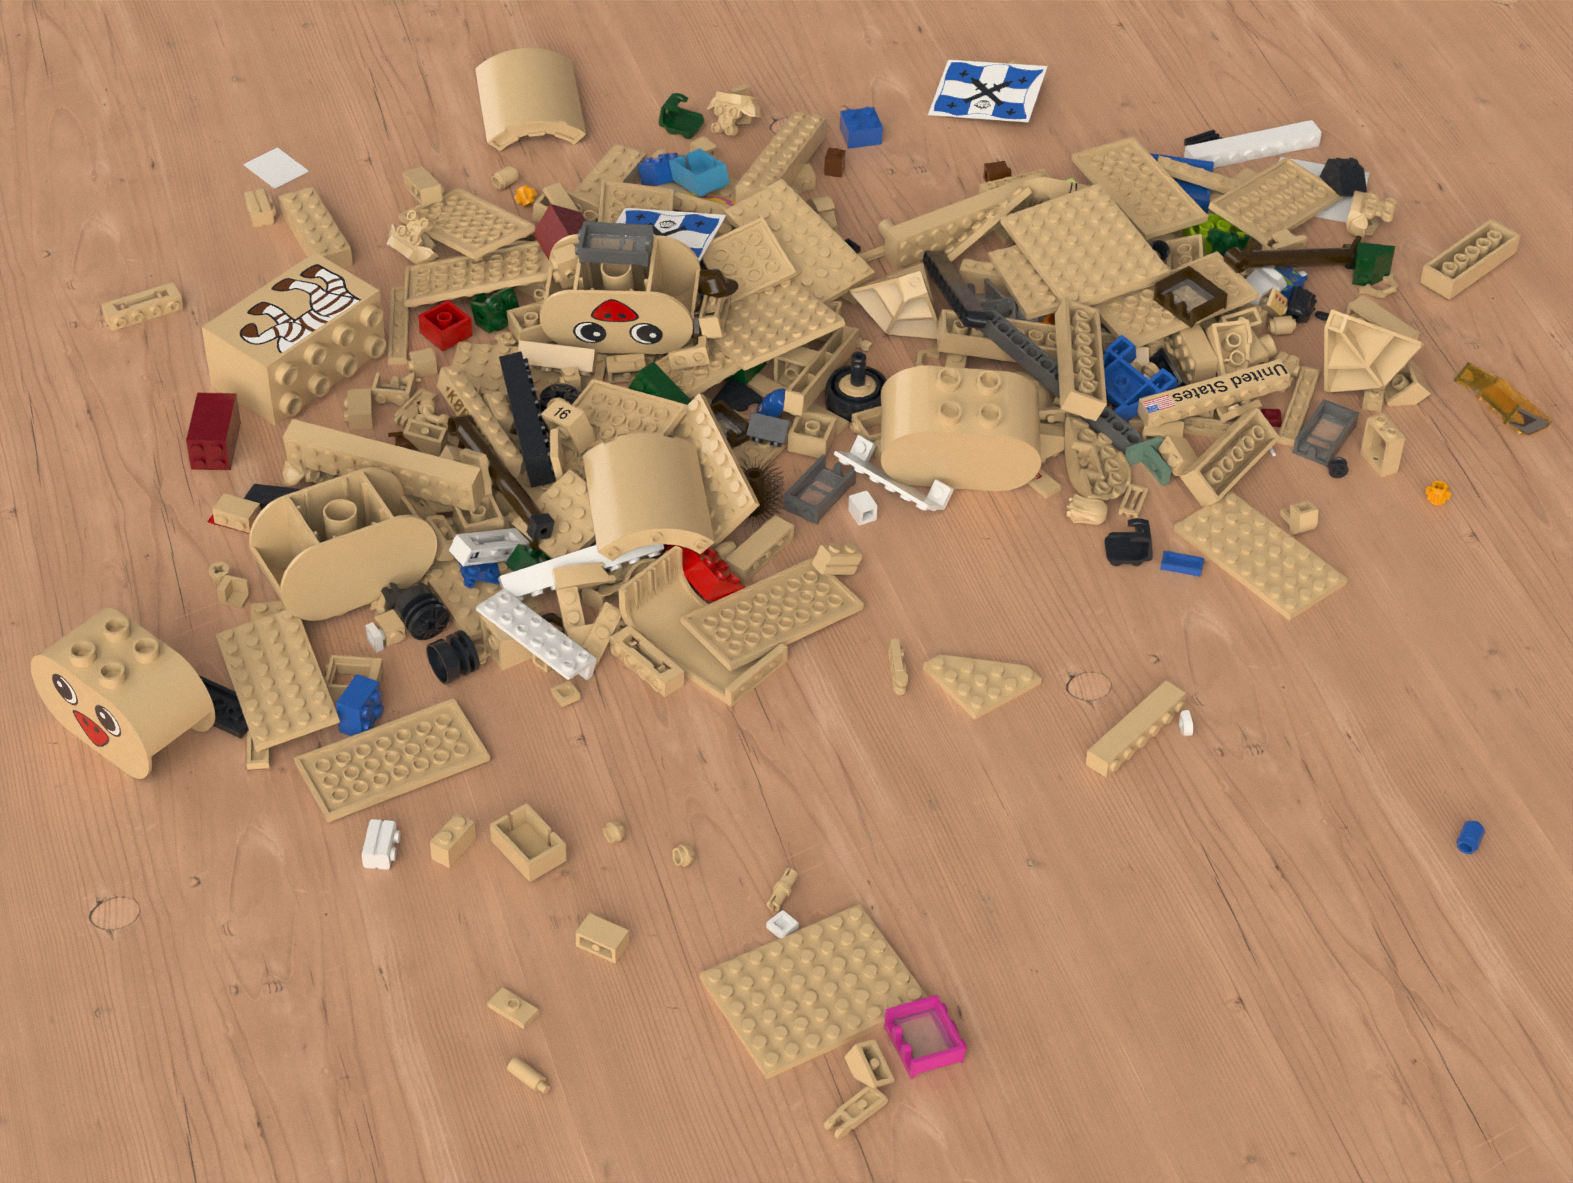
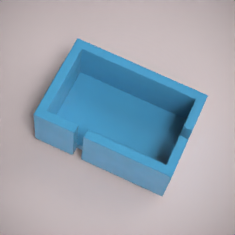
(704, 172)

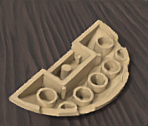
(1093, 463)

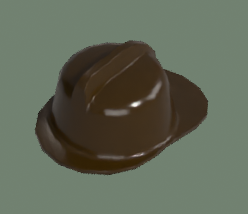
(715, 284)

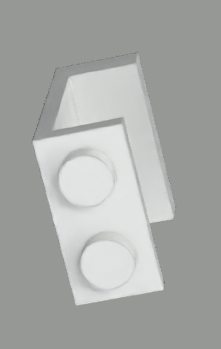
(1264, 280)

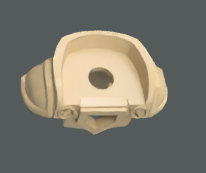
(729, 110)
(1364, 212)
(409, 239)
(293, 474)

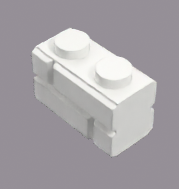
(380, 844)

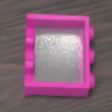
(924, 1035)

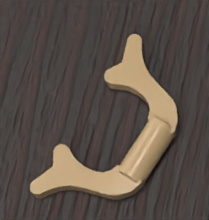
(1381, 293)
(926, 353)

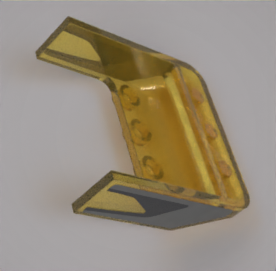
(1503, 399)

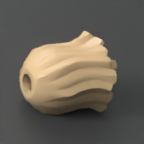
(1086, 510)

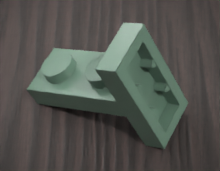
(1148, 454)

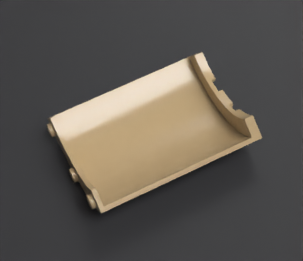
(529, 95)
(647, 494)

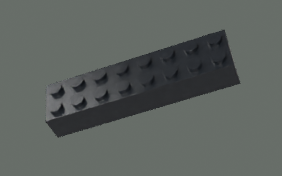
(527, 418)

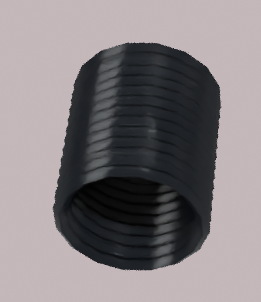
(1161, 247)

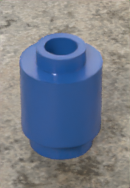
(1470, 837)

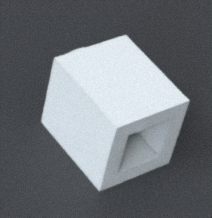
(862, 507)

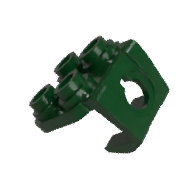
(679, 120)
(1223, 241)
(493, 313)

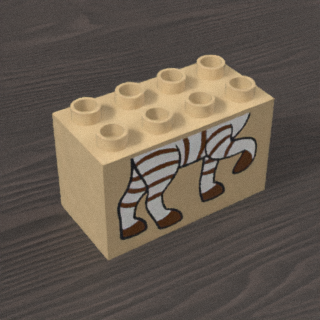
(295, 338)

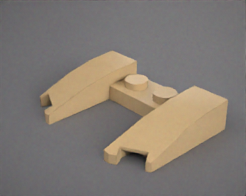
(566, 583)

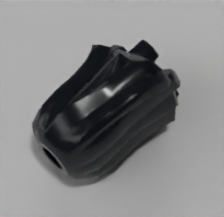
(1301, 304)

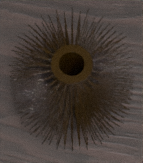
(756, 480)

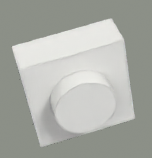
(375, 637)
(782, 924)

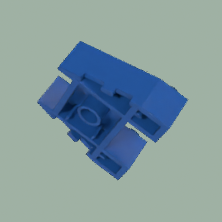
(1125, 383)

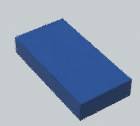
(1182, 563)

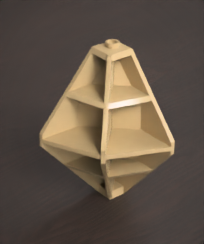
(901, 302)
(1362, 354)

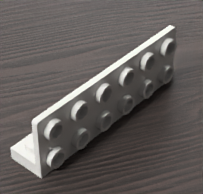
(859, 458)
(538, 635)

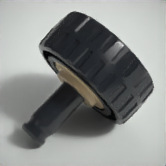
(854, 388)

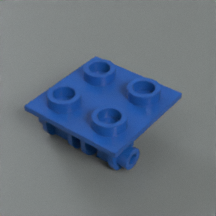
(484, 572)

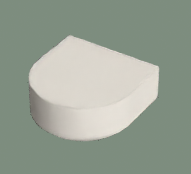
(1185, 723)

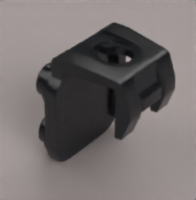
(1130, 546)

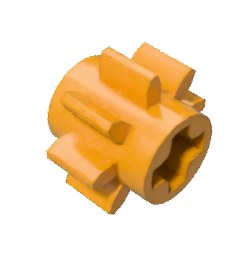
(525, 196)
(1438, 492)

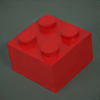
(445, 325)

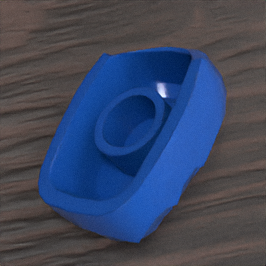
(772, 403)

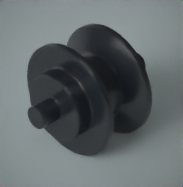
(1338, 467)

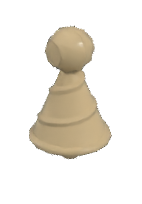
(404, 380)

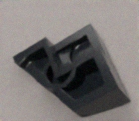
(737, 396)

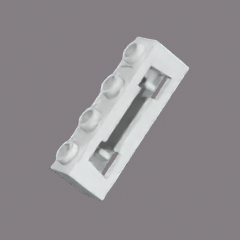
(489, 544)

